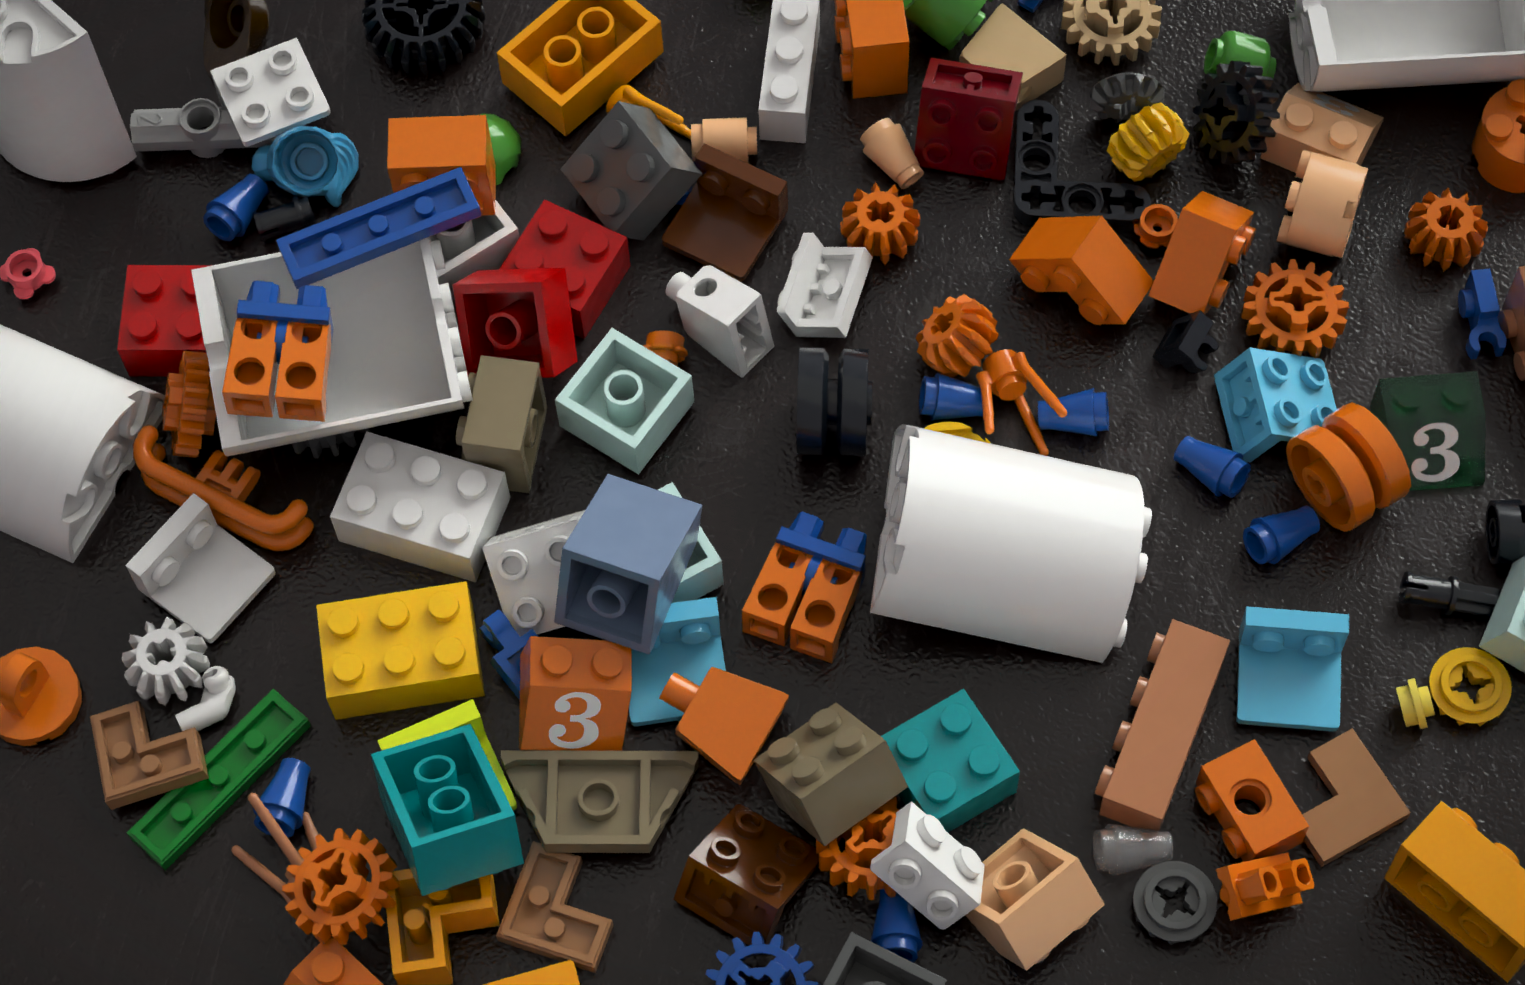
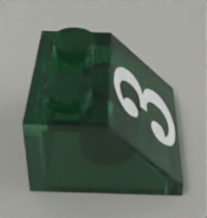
(1437, 427)

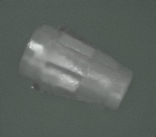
(1128, 848)

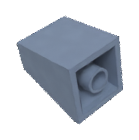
(626, 563)

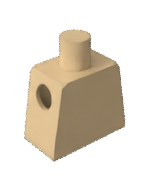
(1014, 45)

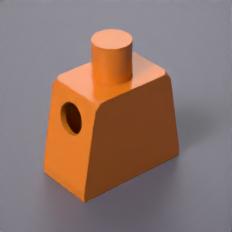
(725, 718)

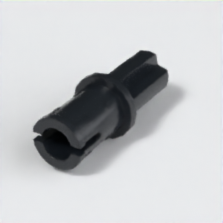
(1448, 594)

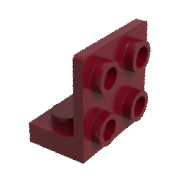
(966, 118)

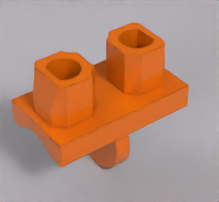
(1264, 884)

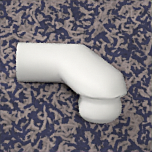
(214, 702)

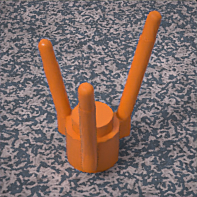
(1006, 376)

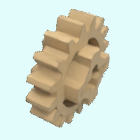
(1111, 27)

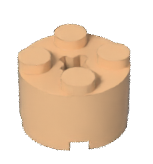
(1322, 204)

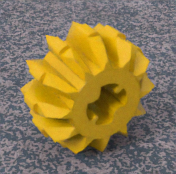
(1147, 141)

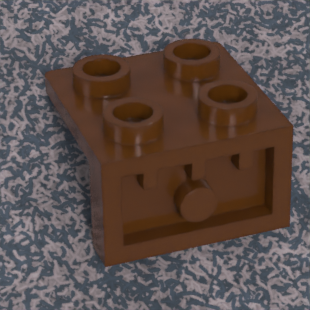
(728, 214)
(745, 874)

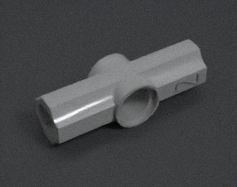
(180, 127)

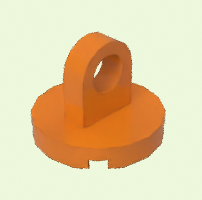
(36, 695)

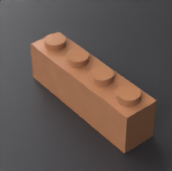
(1164, 726)

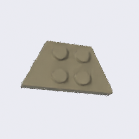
(598, 796)

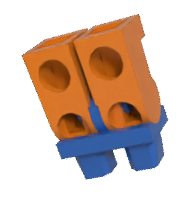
(285, 335)
(810, 568)

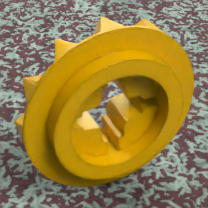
(1480, 669)

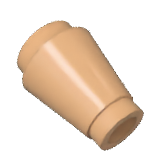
(892, 152)

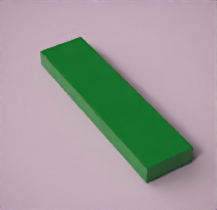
(231, 767)

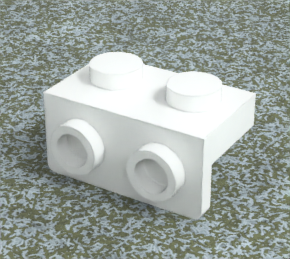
(823, 288)
(930, 868)

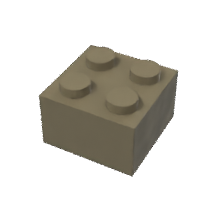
(504, 419)
(830, 773)

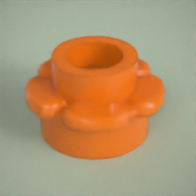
(1159, 216)
(667, 345)

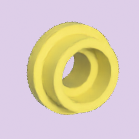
(1415, 704)

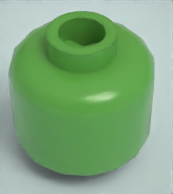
(1242, 48)

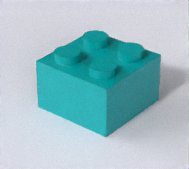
(952, 762)

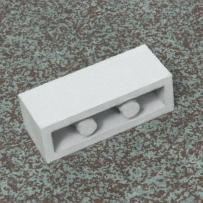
(789, 70)

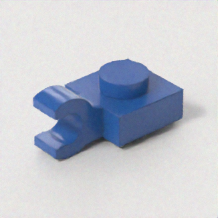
(1481, 307)
(503, 637)

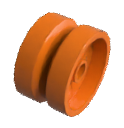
(1348, 466)

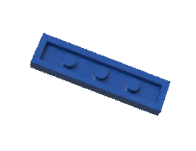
(378, 227)

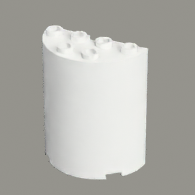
(1406, 43)
(55, 97)
(390, 346)
(63, 441)
(1009, 544)

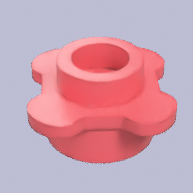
(22, 262)

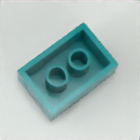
(447, 809)

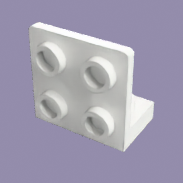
(270, 92)
(199, 570)
(528, 570)

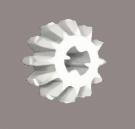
(165, 661)

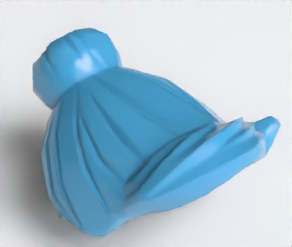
(308, 163)

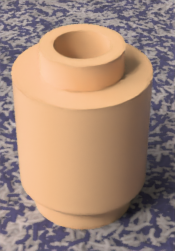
(726, 135)

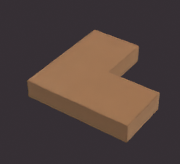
(139, 768)
(1361, 802)
(542, 920)

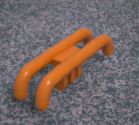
(223, 494)

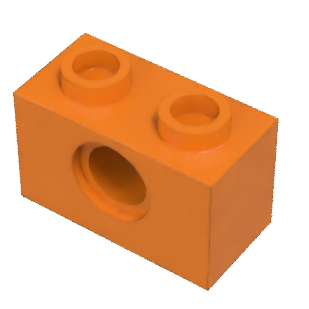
(1250, 776)

